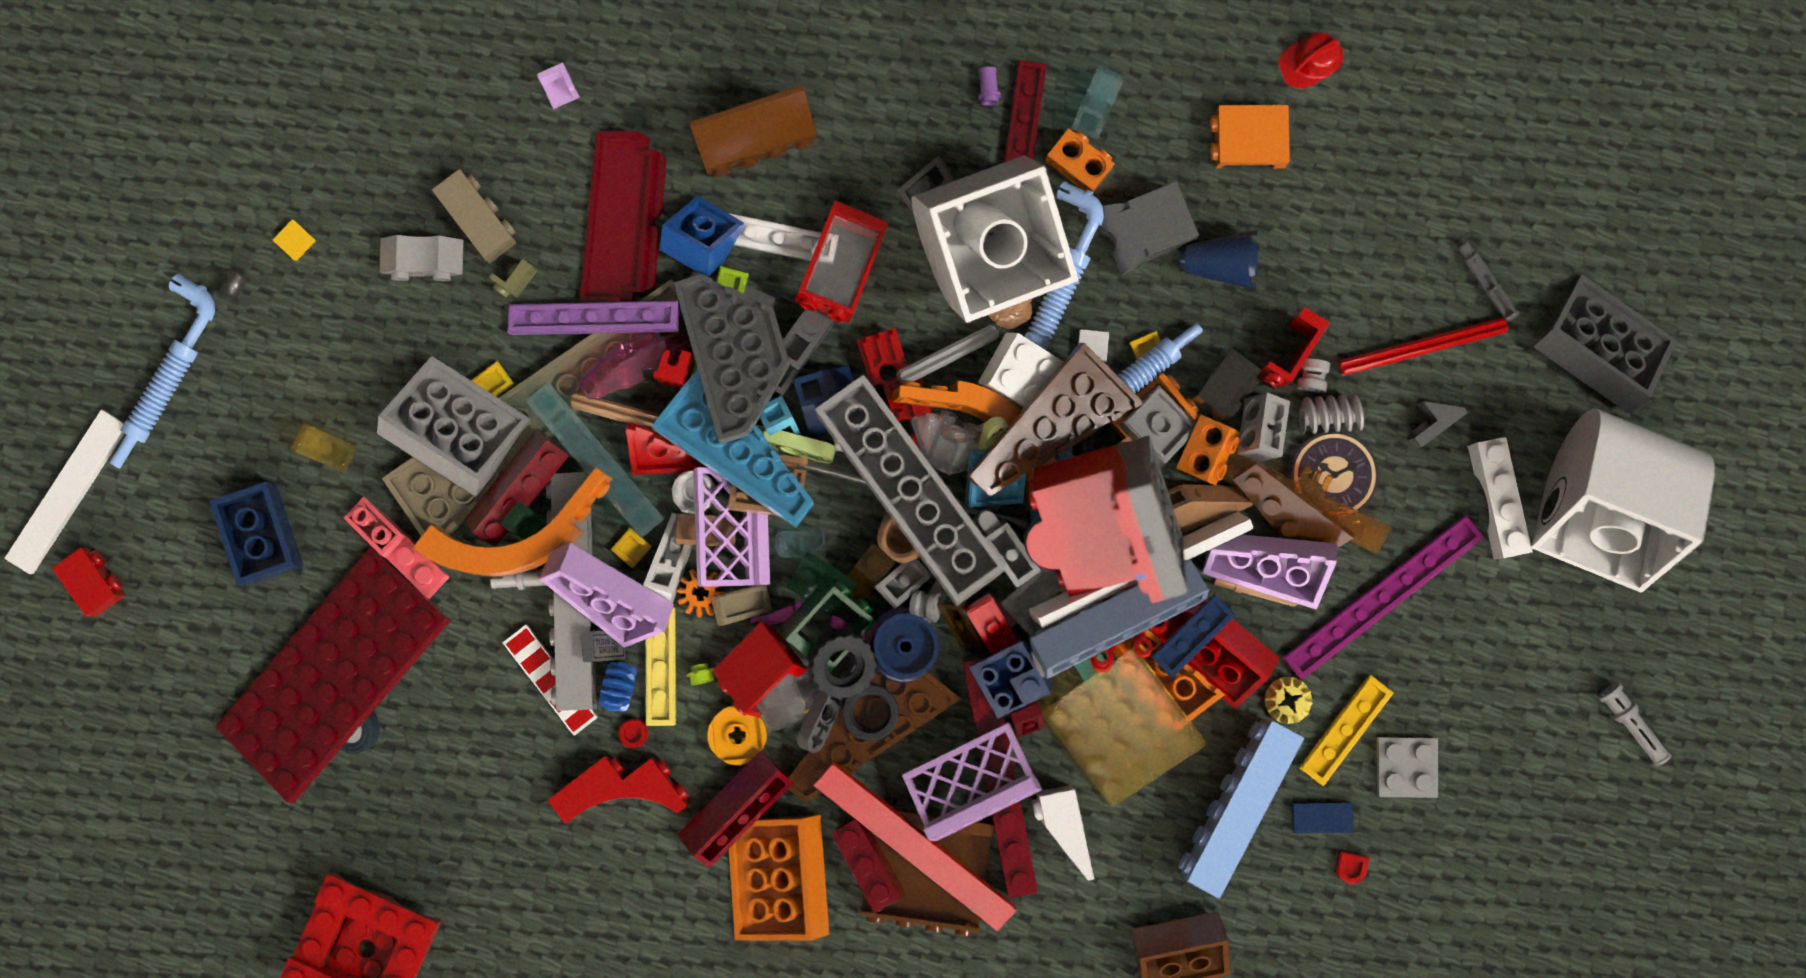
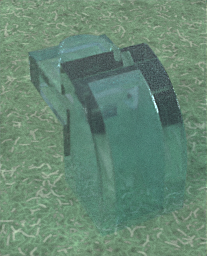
(1098, 102)

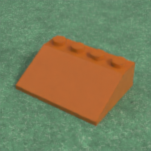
(779, 880)

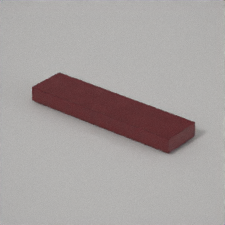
(1025, 110)

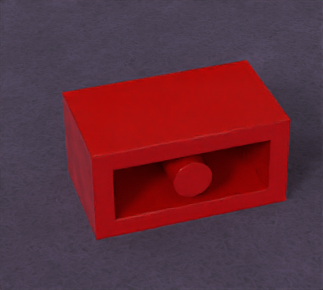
(89, 581)

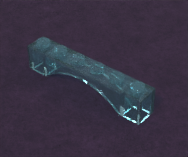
(591, 454)

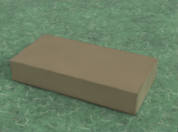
(741, 604)

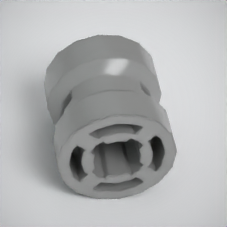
(1314, 376)

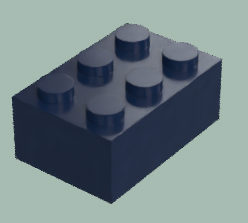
(256, 533)

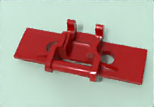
(884, 350)

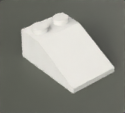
(1061, 816)

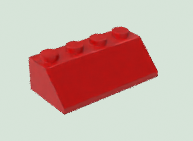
(1230, 661)

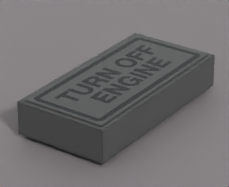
(601, 647)

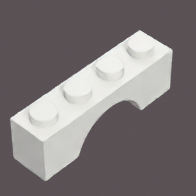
(1496, 474)

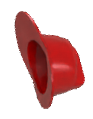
(1310, 60)

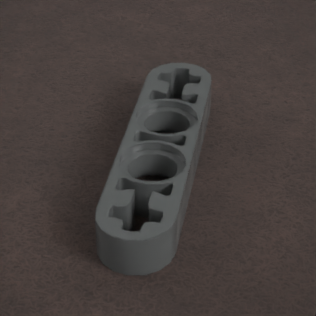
(812, 736)

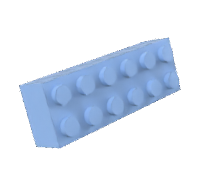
(1240, 806)

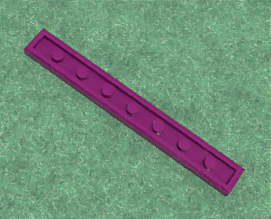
(1383, 597)

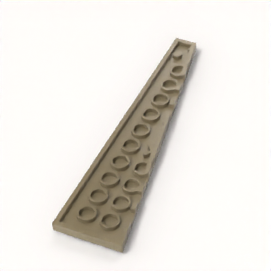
(439, 502)

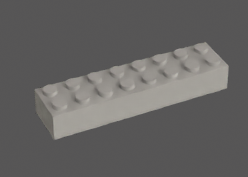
(910, 490)

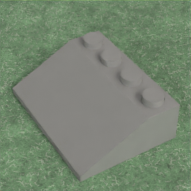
(451, 425)

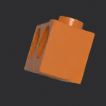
(1074, 167)
(1201, 447)

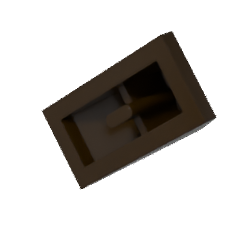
(961, 624)

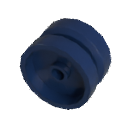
(918, 638)

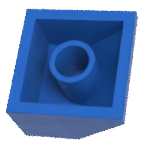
(700, 236)

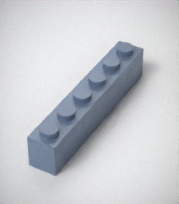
(1110, 624)

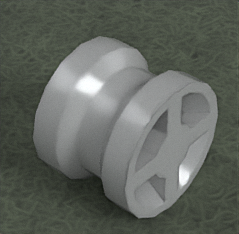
(925, 605)

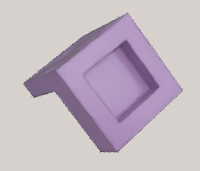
(558, 85)

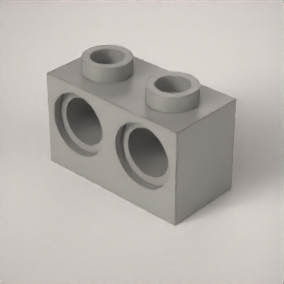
(1263, 427)

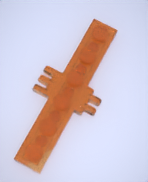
(1368, 531)

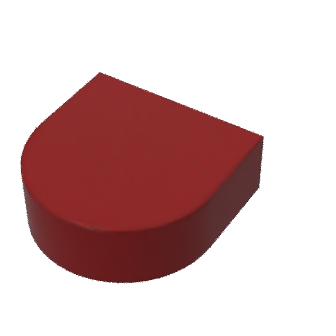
(1351, 867)

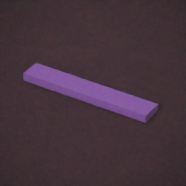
(593, 318)

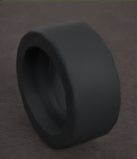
(875, 734)

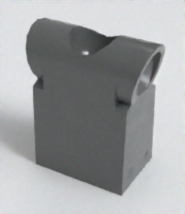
(1148, 226)

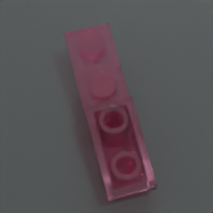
(624, 364)

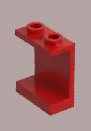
(1311, 327)
(757, 668)

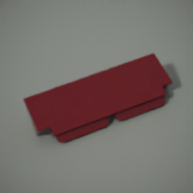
(621, 218)

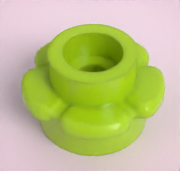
(700, 674)

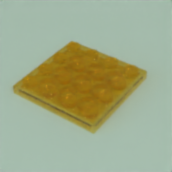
(1123, 728)

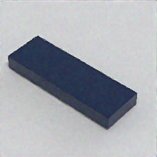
(1193, 635)

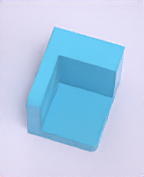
(778, 417)

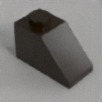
(870, 571)

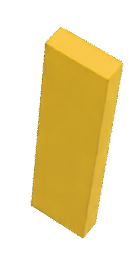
(1346, 730)

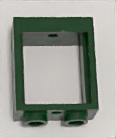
(859, 624)

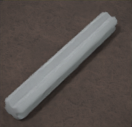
(947, 355)

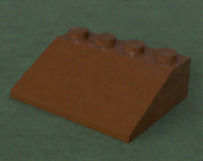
(754, 131)

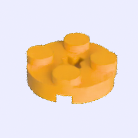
(726, 747)

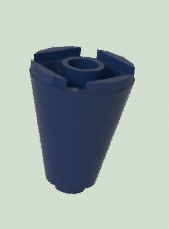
(1223, 259)

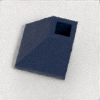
(815, 390)
(1011, 678)

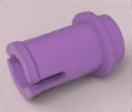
(988, 86)

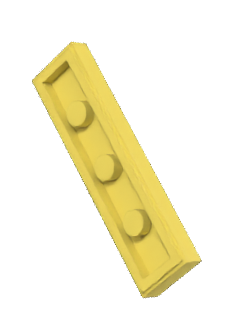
(661, 676)

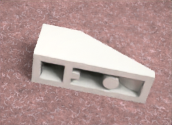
(668, 564)

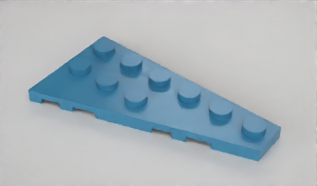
(743, 462)

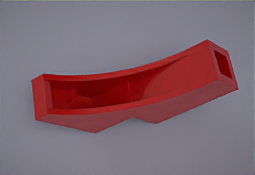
(607, 782)

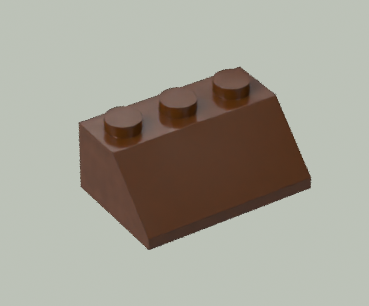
(1183, 948)

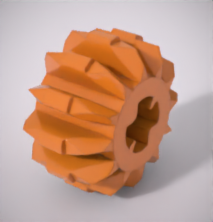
(694, 599)

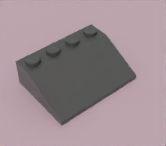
(1606, 345)

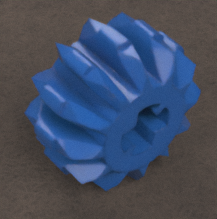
(618, 686)

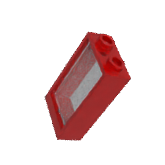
(841, 262)

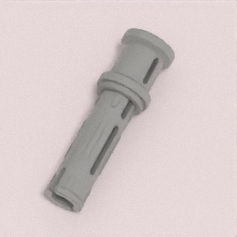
(1629, 710)

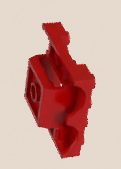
(397, 932)

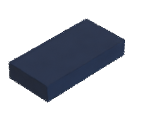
(1322, 817)

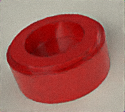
(633, 733)

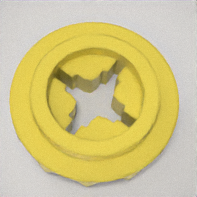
(1275, 695)

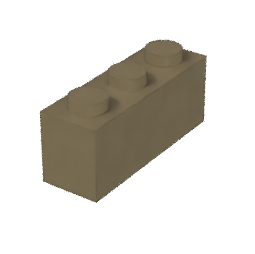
(475, 215)

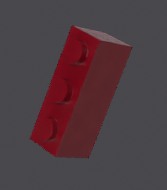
(868, 865)

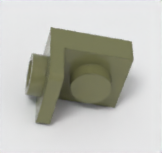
(518, 279)

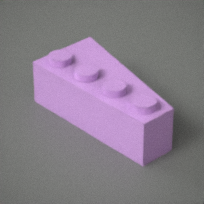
(1275, 566)
(606, 596)

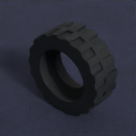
(854, 682)

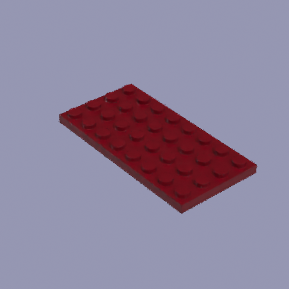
(332, 675)

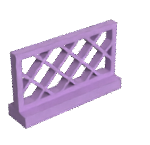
(754, 533)
(982, 806)

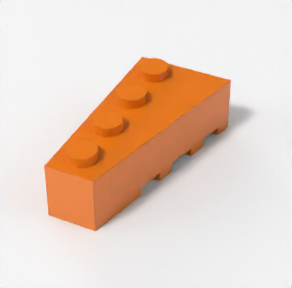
(1187, 687)

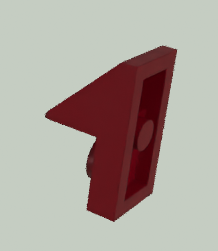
(1027, 719)

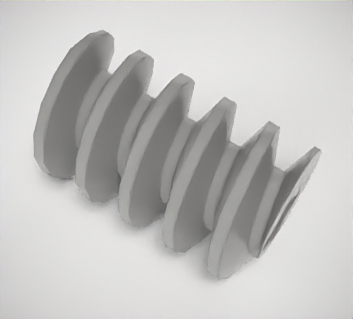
(1331, 412)

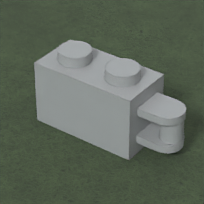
(1007, 547)

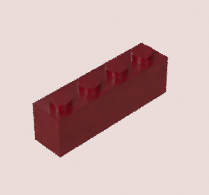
(518, 482)
(735, 809)

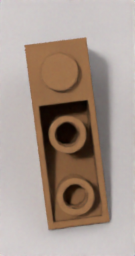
(1205, 504)

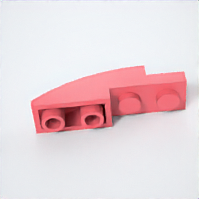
(396, 546)

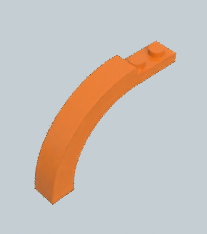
(965, 398)
(521, 556)

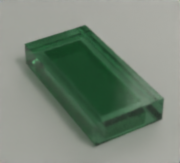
(523, 521)

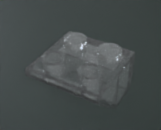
(946, 440)
(788, 700)

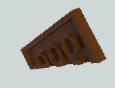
(1286, 509)

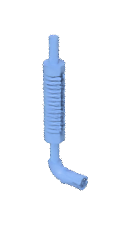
(1057, 299)
(1150, 365)
(169, 374)

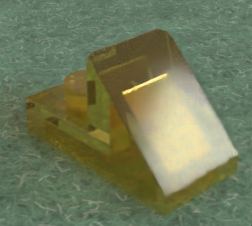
(324, 447)

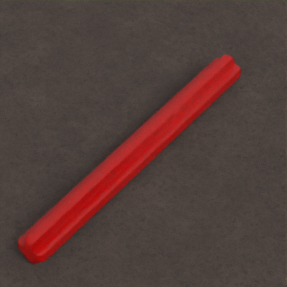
(1423, 346)

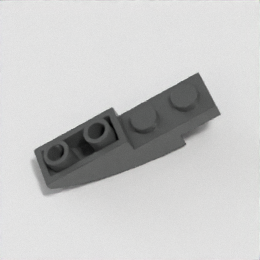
(801, 342)

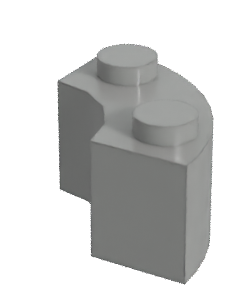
(421, 256)

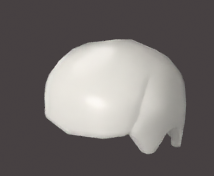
(684, 491)

